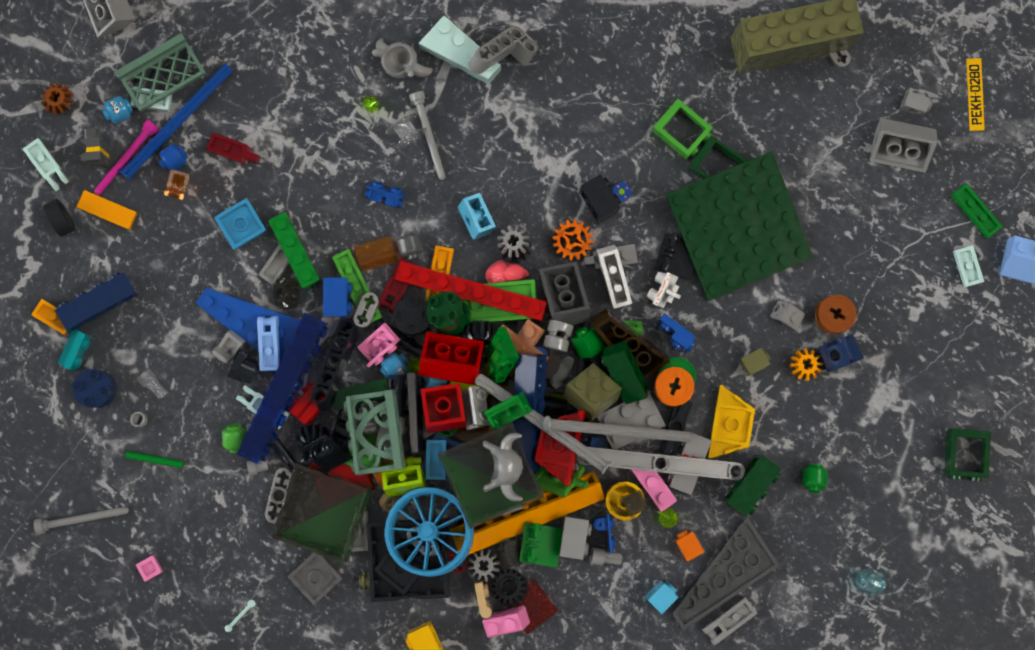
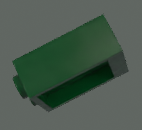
(720, 147)
(950, 457)

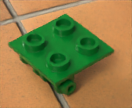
(540, 545)

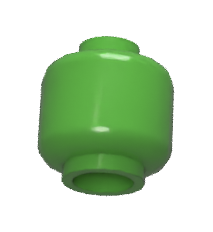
(232, 437)

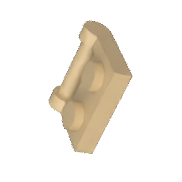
(482, 592)

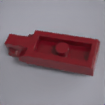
(231, 149)

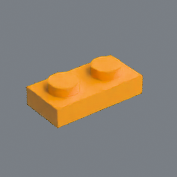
(45, 312)

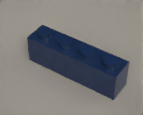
(95, 302)

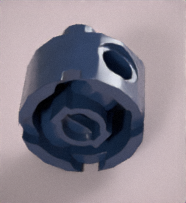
(840, 353)
(94, 388)

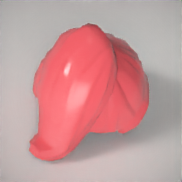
(505, 272)

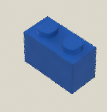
(336, 297)

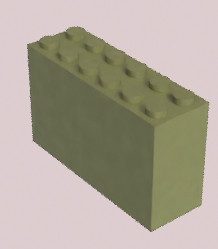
(796, 35)

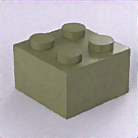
(592, 392)

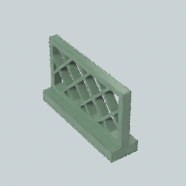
(154, 58)

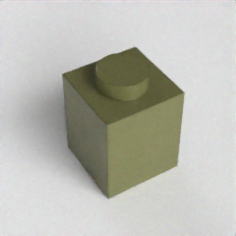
(755, 361)

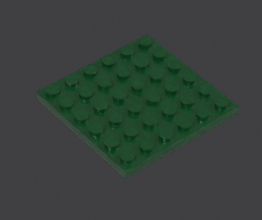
(739, 226)

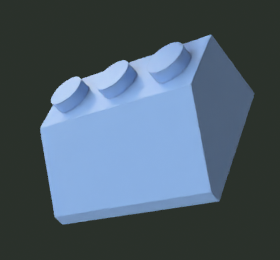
(1019, 260)

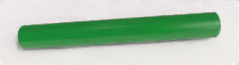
(154, 459)

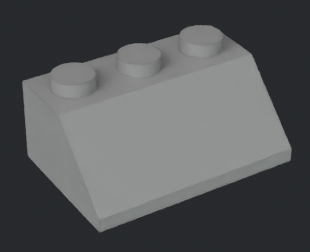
(108, 15)
(903, 145)

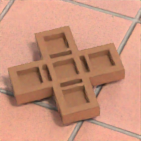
(526, 340)

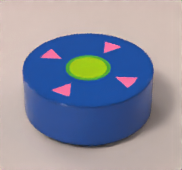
(622, 190)

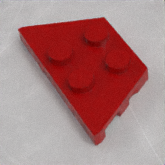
(557, 457)

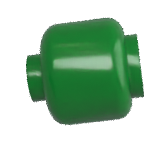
(815, 478)

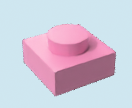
(149, 568)

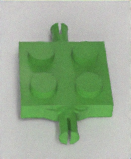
(557, 487)

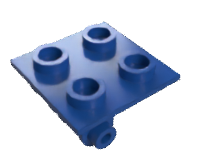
(606, 523)

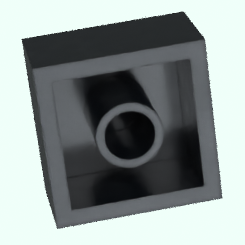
(600, 198)

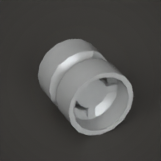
(555, 342)

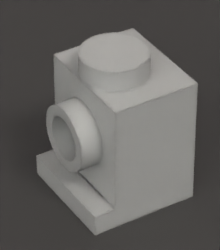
(916, 102)

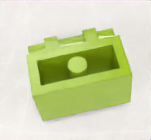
(404, 480)

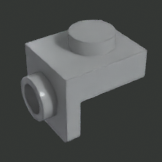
(787, 314)
(228, 347)

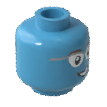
(117, 110)
(394, 365)

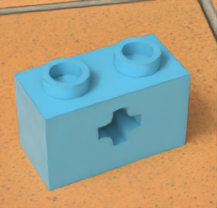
(476, 216)
(662, 596)

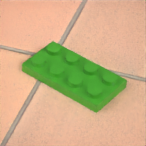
(491, 314)

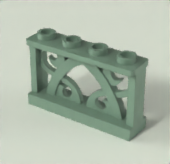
(394, 452)

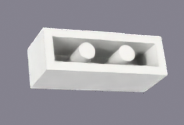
(614, 276)

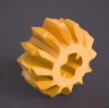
(812, 362)

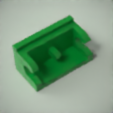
(508, 410)

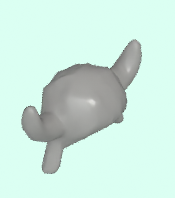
(400, 60)
(507, 466)

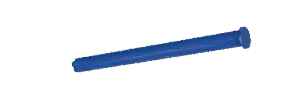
(176, 121)

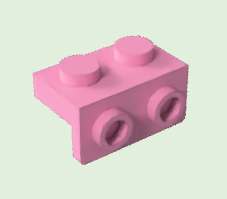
(378, 344)

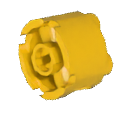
(613, 499)

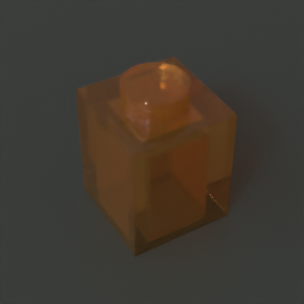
(177, 184)

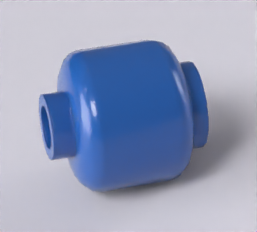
(173, 157)

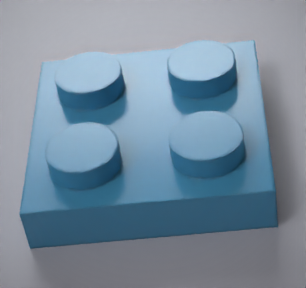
(240, 224)

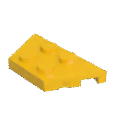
(731, 424)

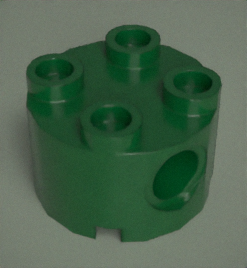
(448, 312)

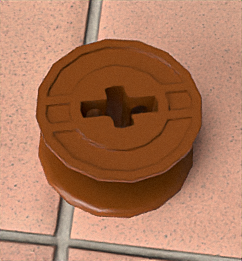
(845, 310)

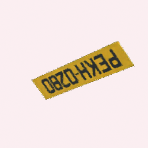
(975, 94)

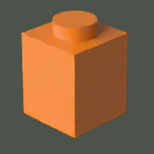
(688, 545)

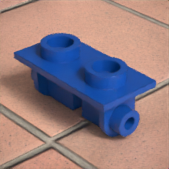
(378, 191)

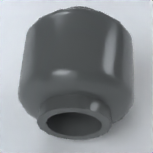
(409, 245)

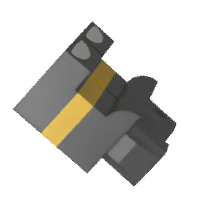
(97, 150)

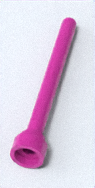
(148, 129)

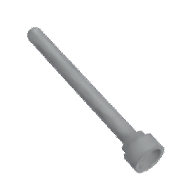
(418, 100)
(42, 525)

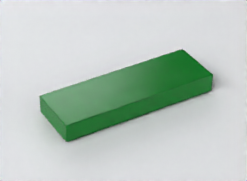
(976, 211)

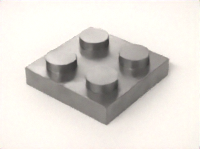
(315, 577)

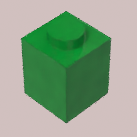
(587, 342)

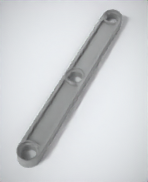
(673, 464)

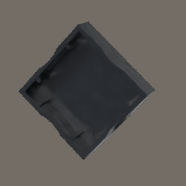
(424, 586)

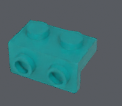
(74, 350)

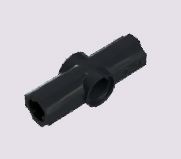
(680, 414)

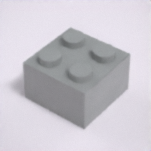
(574, 537)

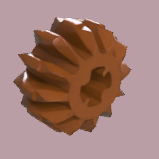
(51, 96)

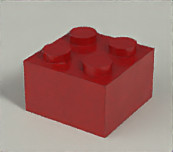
(443, 408)

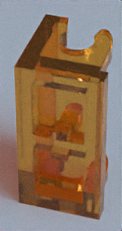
(376, 253)

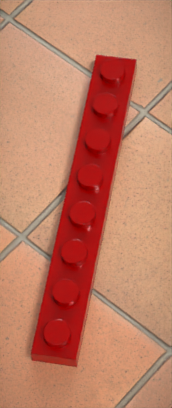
(471, 291)

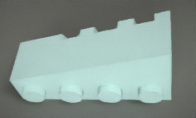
(454, 47)

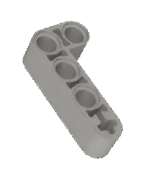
(511, 41)

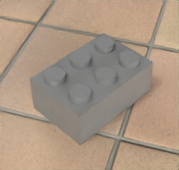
(636, 414)

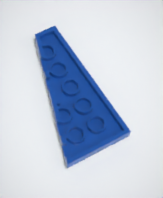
(242, 317)

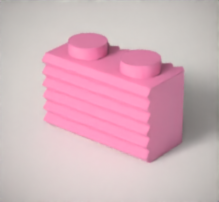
(506, 621)

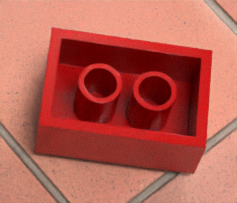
(451, 358)

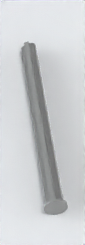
(537, 419)
(616, 430)

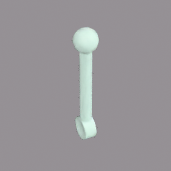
(251, 603)

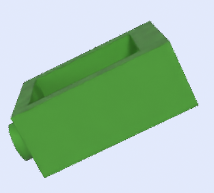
(659, 130)

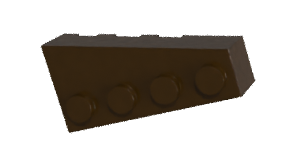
(615, 330)

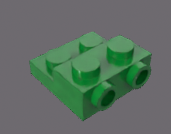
(500, 356)

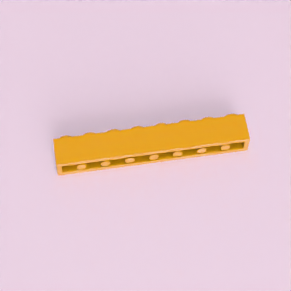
(538, 511)

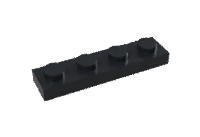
(415, 417)

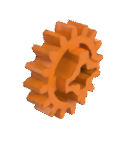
(565, 235)

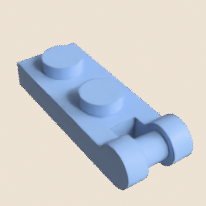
(268, 343)

